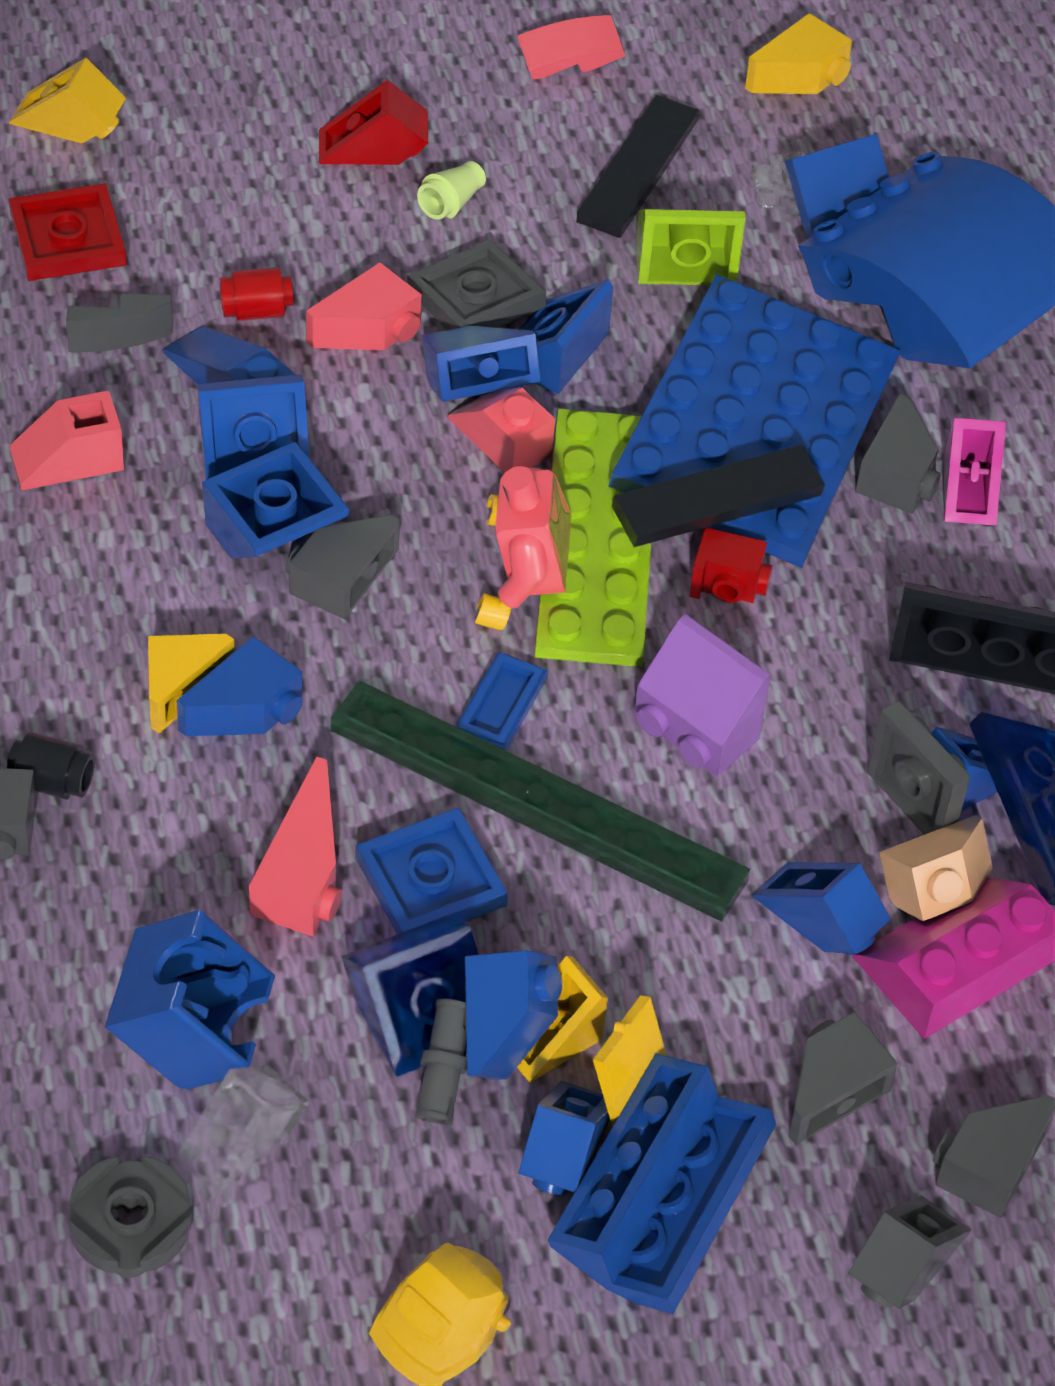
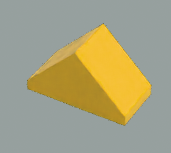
(178, 665)
(577, 1026)

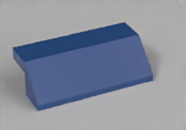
(661, 1184)

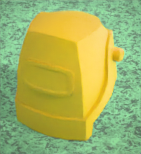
(442, 1316)

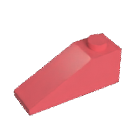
(299, 869)

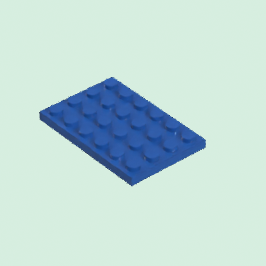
(756, 383)

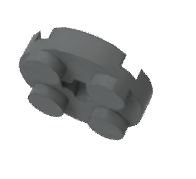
(137, 1246)

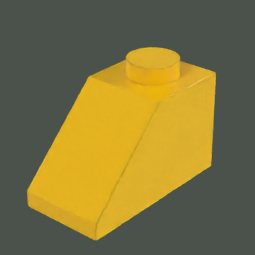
(800, 60)
(72, 105)

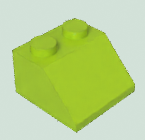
(688, 246)

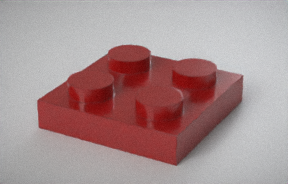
(67, 232)

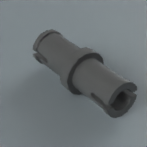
(443, 1063)

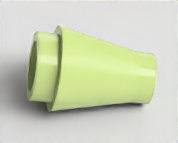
(449, 190)

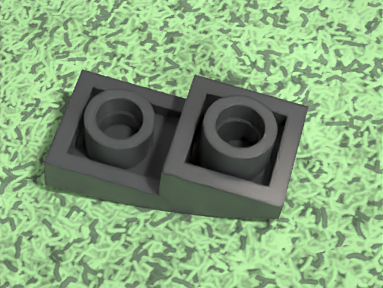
(135, 322)

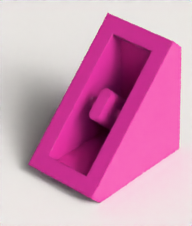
(973, 470)

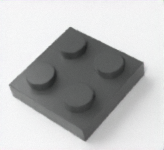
(477, 289)
(917, 770)

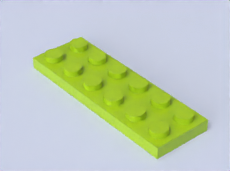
(607, 578)

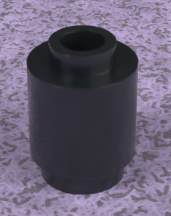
(58, 765)

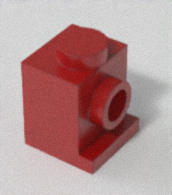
(730, 567)

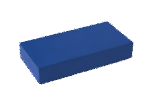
(503, 700)

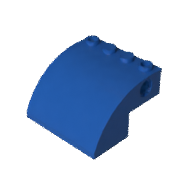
(949, 255)

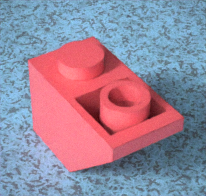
(70, 442)

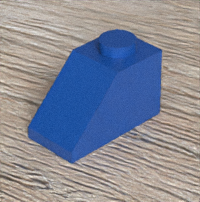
(479, 360)
(242, 695)
(826, 904)
(507, 1008)
(564, 1138)

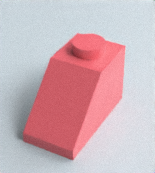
(366, 313)
(508, 427)

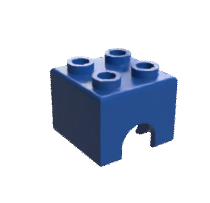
(182, 997)

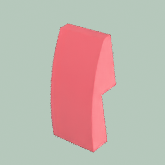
(579, 41)

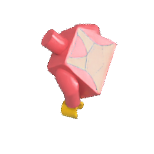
(532, 538)

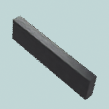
(637, 166)
(717, 495)

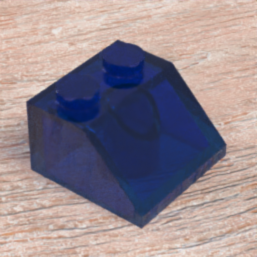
(403, 979)

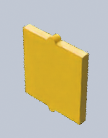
(628, 1055)

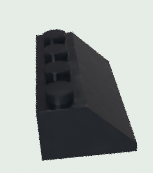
(976, 637)

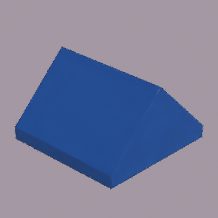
(570, 331)

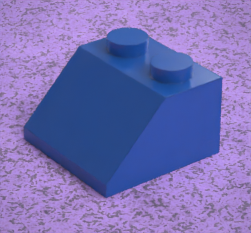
(269, 502)

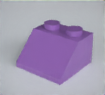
(702, 697)

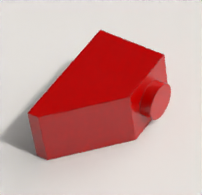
(376, 130)

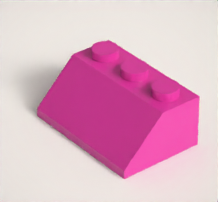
(963, 956)

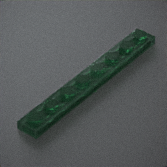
(541, 800)

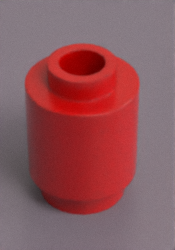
(255, 294)

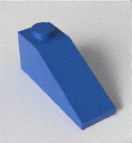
(217, 357)

